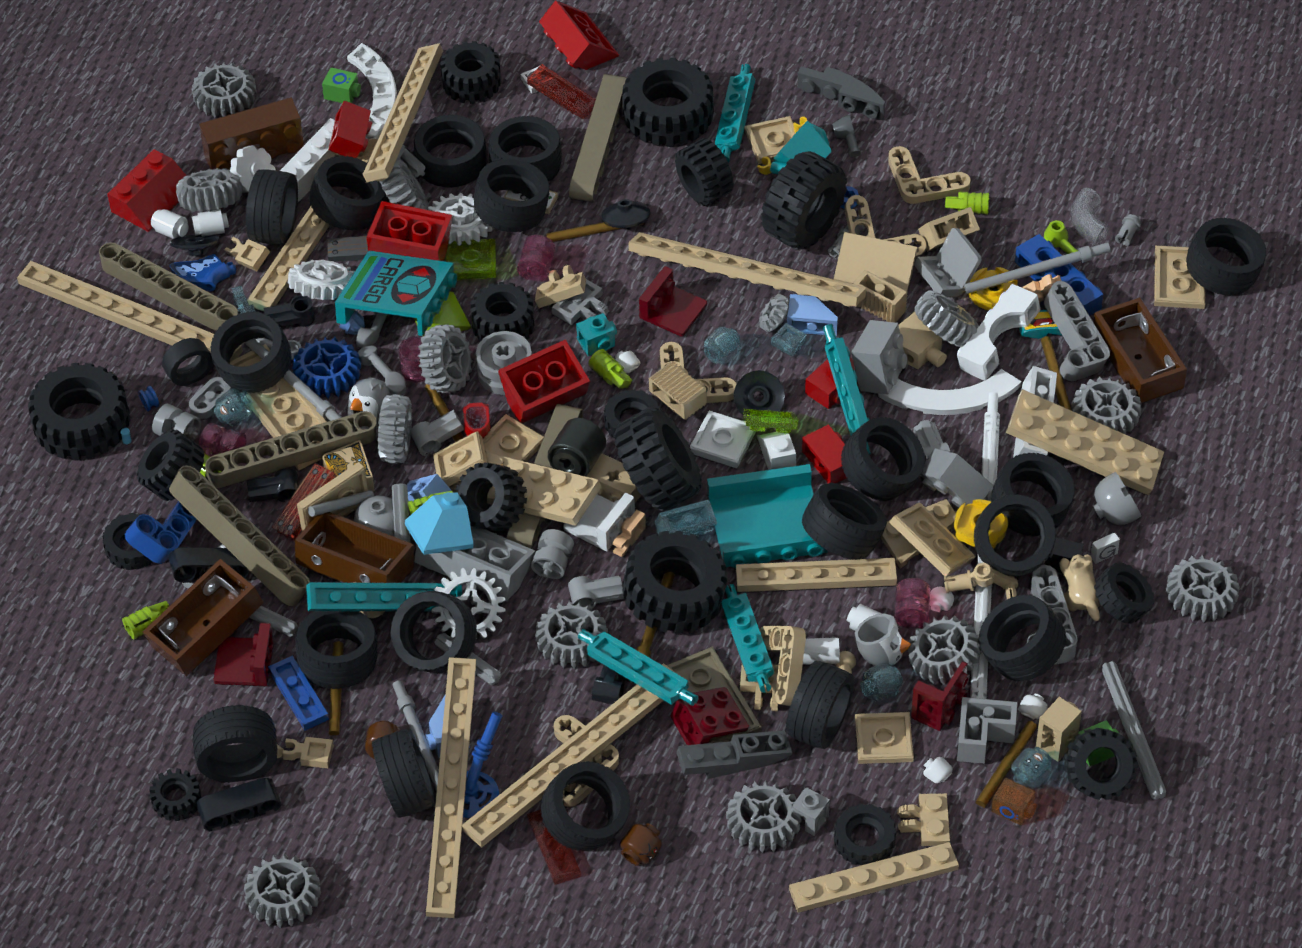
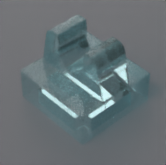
(788, 339)

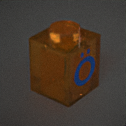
(1014, 802)

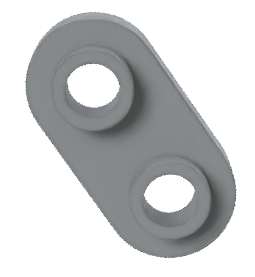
(206, 398)

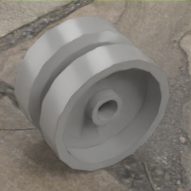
(496, 353)

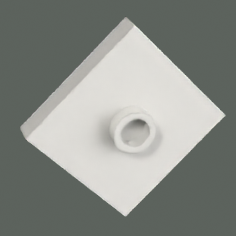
(722, 439)

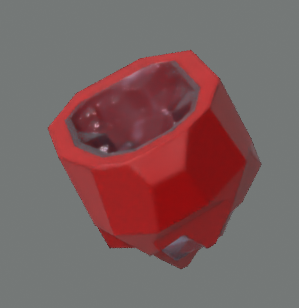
(477, 418)

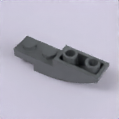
(851, 93)
(738, 755)

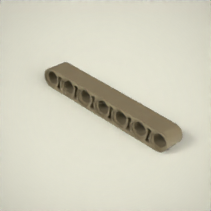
(597, 138)
(165, 286)
(281, 457)
(528, 527)
(239, 535)

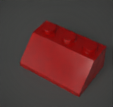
(576, 36)
(146, 190)
(410, 232)
(543, 381)

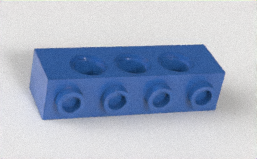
(1039, 250)

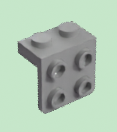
(952, 265)

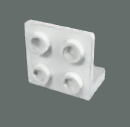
(603, 520)

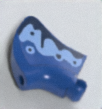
(204, 272)

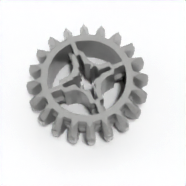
(224, 89)
(404, 188)
(208, 190)
(945, 318)
(445, 358)
(1105, 400)
(394, 428)
(1202, 595)
(569, 622)
(943, 640)
(765, 824)
(275, 902)

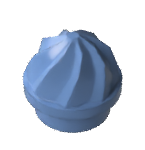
(354, 324)

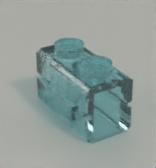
(692, 519)

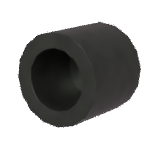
(577, 447)

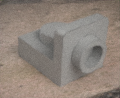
(813, 808)

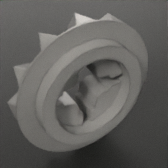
(774, 313)

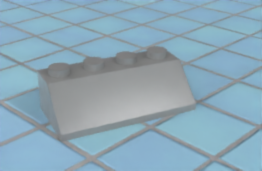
(490, 553)

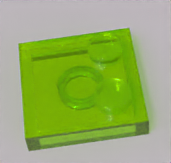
(473, 260)
(771, 419)

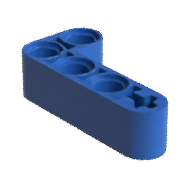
(159, 540)

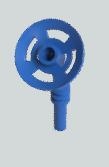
(473, 786)

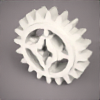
(465, 221)
(319, 279)
(480, 606)

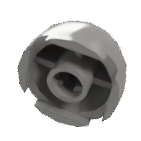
(1115, 501)
(377, 514)

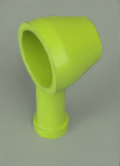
(1058, 236)

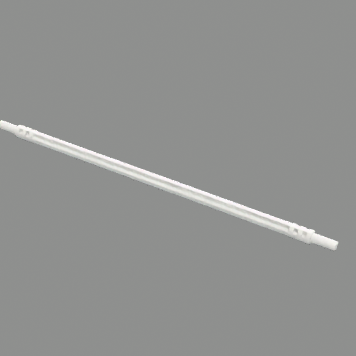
(983, 594)

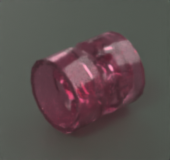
(536, 258)
(409, 359)
(217, 440)
(912, 603)

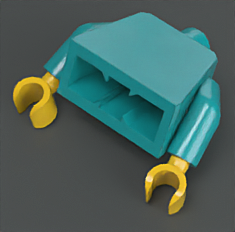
(806, 138)

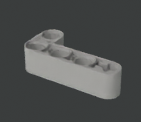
(1086, 344)
(1054, 598)

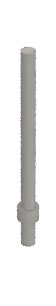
(1083, 254)
(324, 408)
(406, 707)

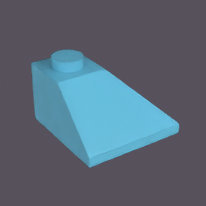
(441, 524)

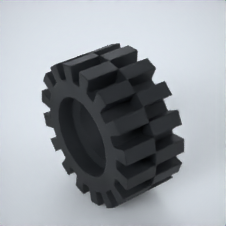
(174, 781)

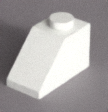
(777, 450)

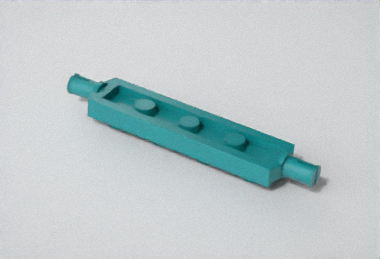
(735, 111)
(845, 380)
(747, 638)
(637, 667)

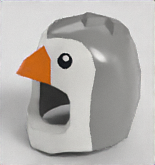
(367, 396)
(880, 640)

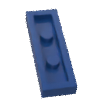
(298, 693)

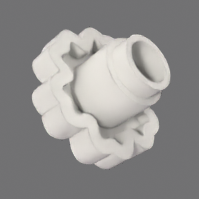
(248, 162)

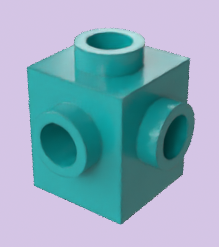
(596, 334)

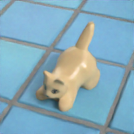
(1081, 585)

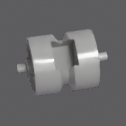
(171, 418)
(552, 554)

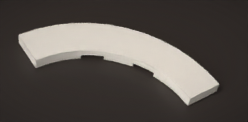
(382, 85)
(952, 401)

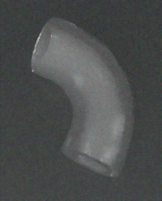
(1084, 217)

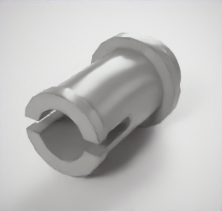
(1130, 225)

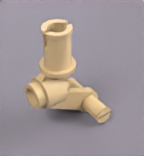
(983, 576)

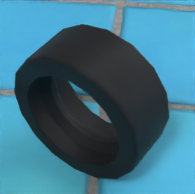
(180, 352)

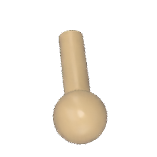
(847, 661)

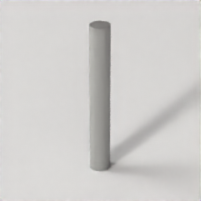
(339, 503)

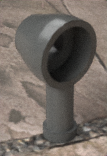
(844, 130)

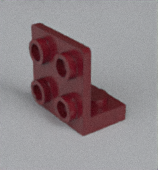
(668, 305)
(245, 659)
(936, 706)
(710, 717)

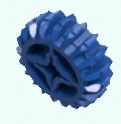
(327, 366)

